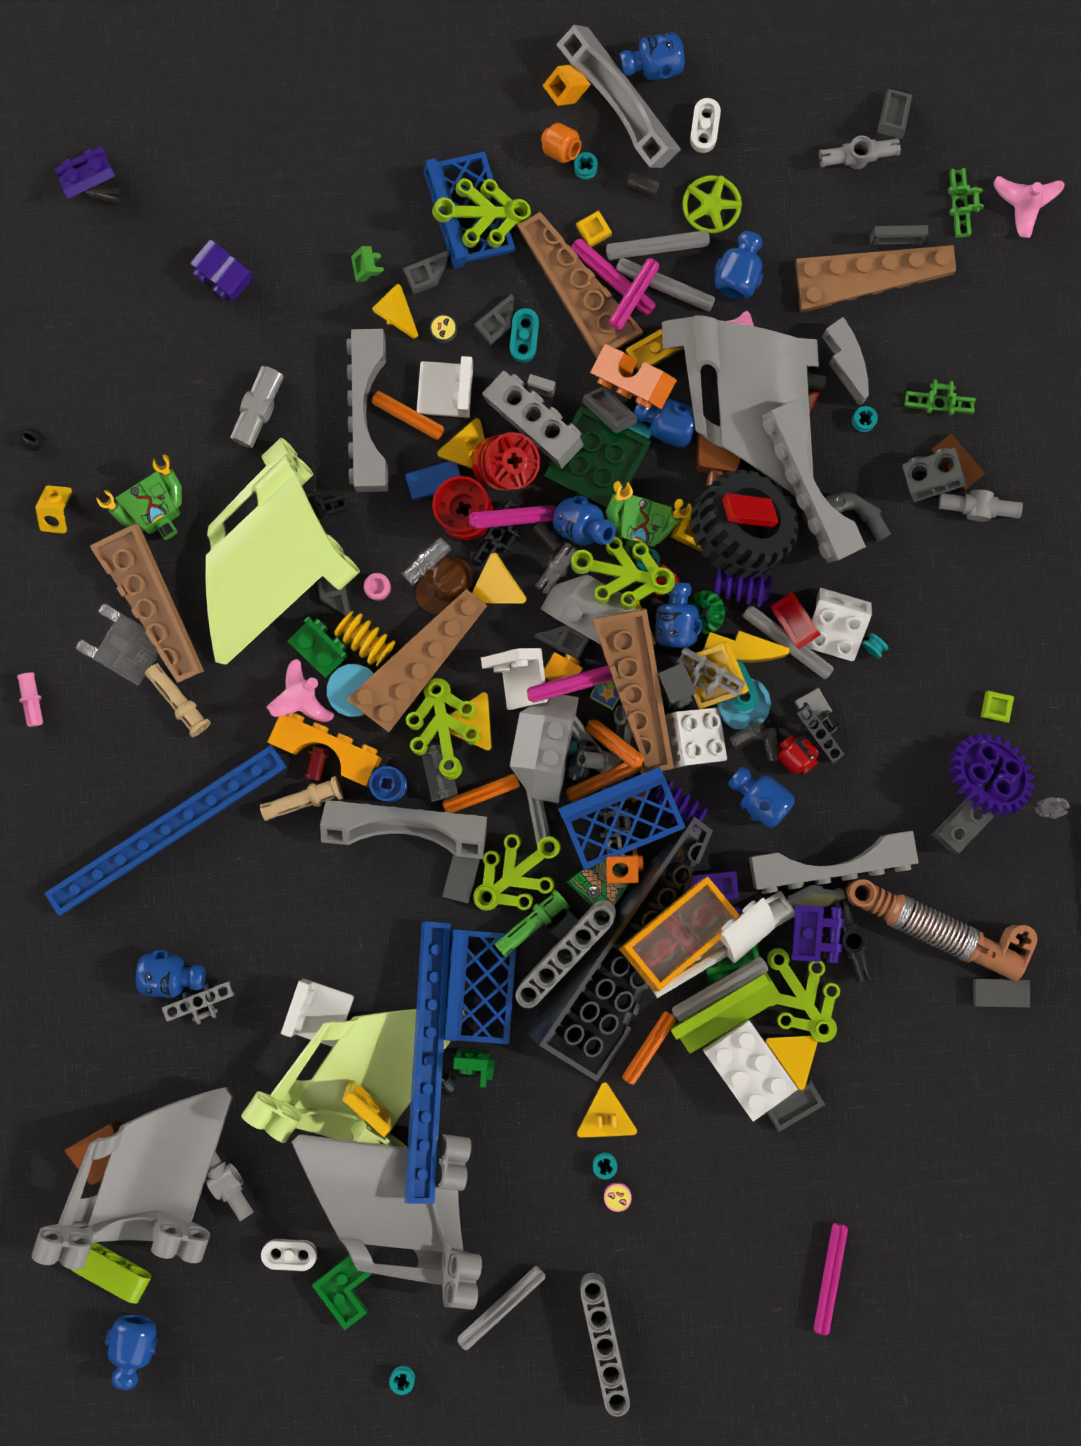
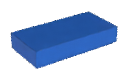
(426, 481)

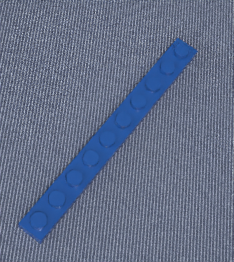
(165, 830)
(427, 1063)

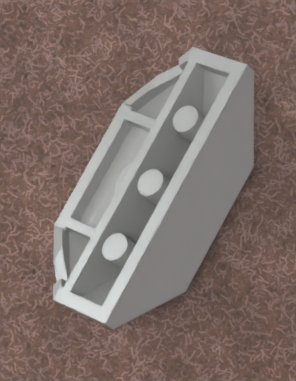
(575, 604)
(543, 746)

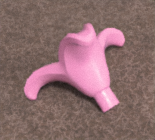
(1027, 200)
(299, 696)

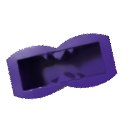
(221, 271)

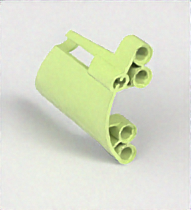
(267, 555)
(370, 1050)

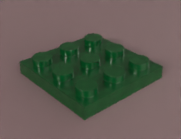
(600, 461)

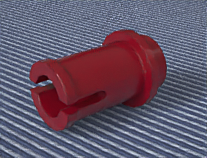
(316, 763)

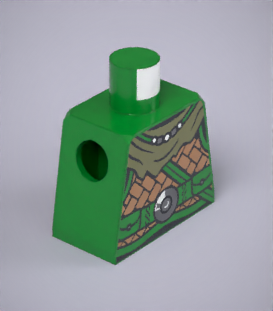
(593, 884)

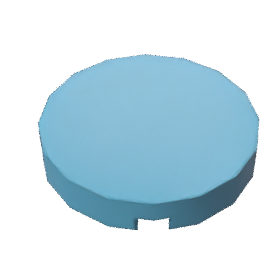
(343, 684)
(740, 719)

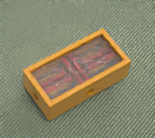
(679, 934)

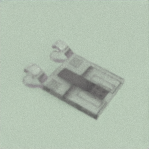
(124, 648)

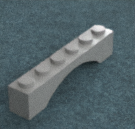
(598, 67)
(368, 358)
(789, 432)
(350, 822)
(888, 851)

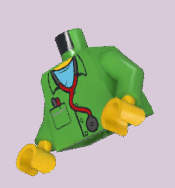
(150, 502)
(642, 520)

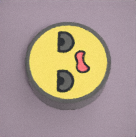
(443, 328)

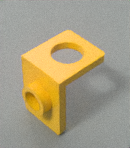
(52, 504)

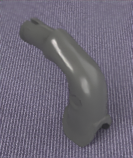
(868, 512)
(606, 760)

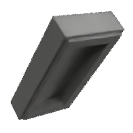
(894, 113)
(898, 235)
(609, 409)
(461, 878)
(1001, 992)
(795, 1107)

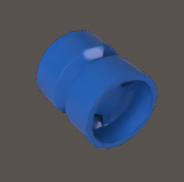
(388, 784)

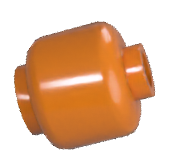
(561, 142)

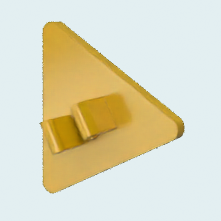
(395, 310)
(463, 445)
(497, 584)
(480, 721)
(795, 1056)
(606, 1116)

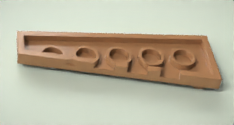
(849, 276)

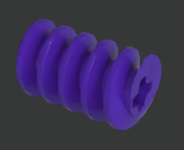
(748, 587)
(685, 809)

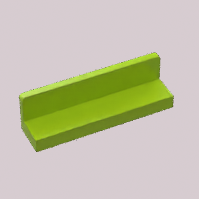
(726, 1013)

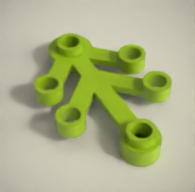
(483, 210)
(626, 572)
(441, 724)
(513, 875)
(805, 998)

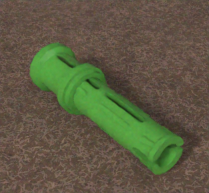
(541, 915)

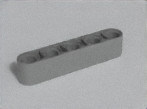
(560, 965)
(605, 1357)

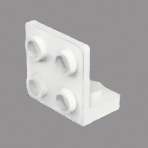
(445, 388)
(841, 624)
(520, 670)
(696, 737)
(314, 1006)

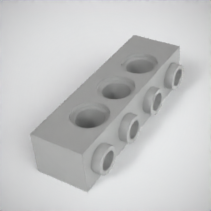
(559, 449)

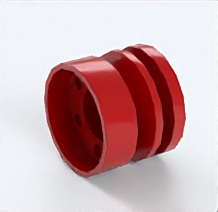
(491, 462)
(450, 500)

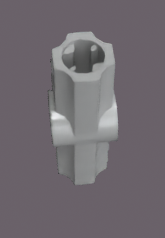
(257, 406)

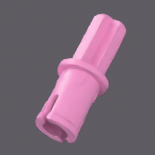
(30, 699)

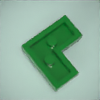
(337, 1292)

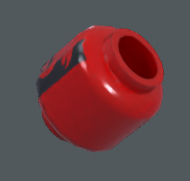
(798, 754)

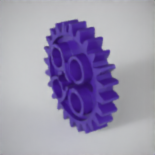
(974, 765)

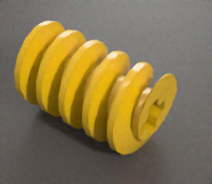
(364, 639)

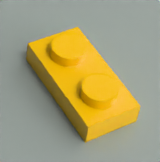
(650, 350)

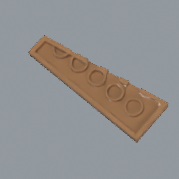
(577, 287)
(141, 583)
(633, 667)
(403, 676)

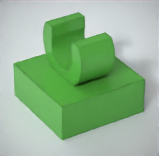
(364, 264)

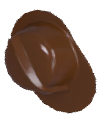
(443, 584)

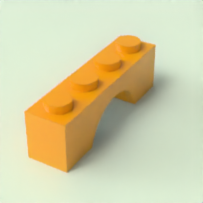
(294, 735)

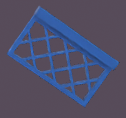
(452, 230)
(611, 796)
(456, 983)

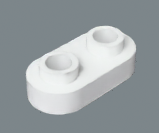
(704, 126)
(290, 1255)

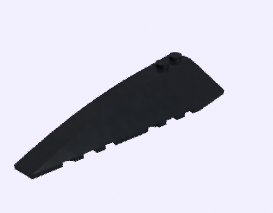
(589, 1011)

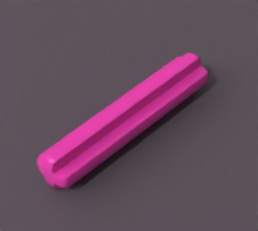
(634, 294)

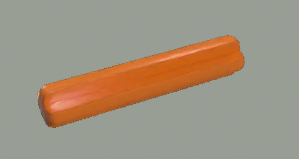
(407, 415)
(615, 743)
(600, 781)
(481, 793)
(649, 1048)

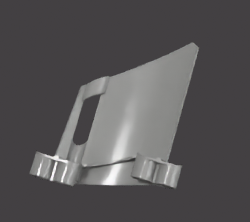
(754, 375)
(147, 1186)
(364, 1201)

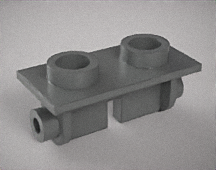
(439, 787)

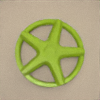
(712, 203)

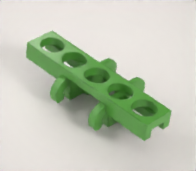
(964, 189)
(931, 397)

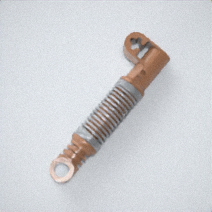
(960, 939)

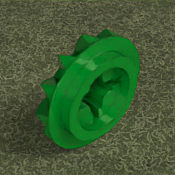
(714, 615)

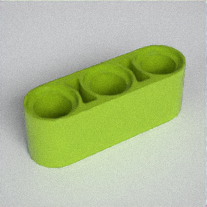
(115, 1273)

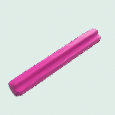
(609, 274)
(512, 516)
(569, 684)
(830, 1279)

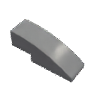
(848, 359)

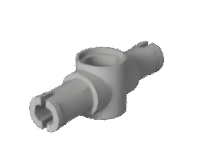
(871, 149)
(980, 505)
(226, 1184)

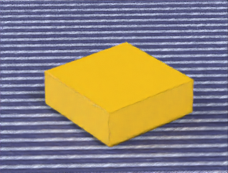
(593, 229)

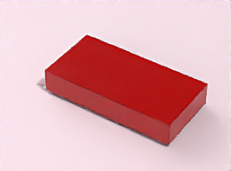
(749, 510)
(795, 620)

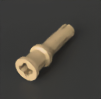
(184, 709)
(313, 795)

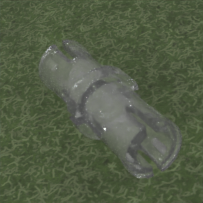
(426, 561)
(556, 568)
(1052, 807)

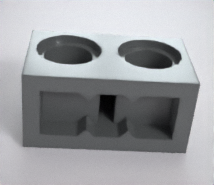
(935, 481)
(676, 686)
(961, 827)

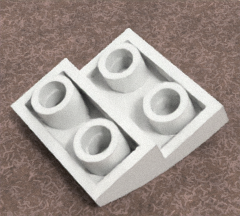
(748, 930)

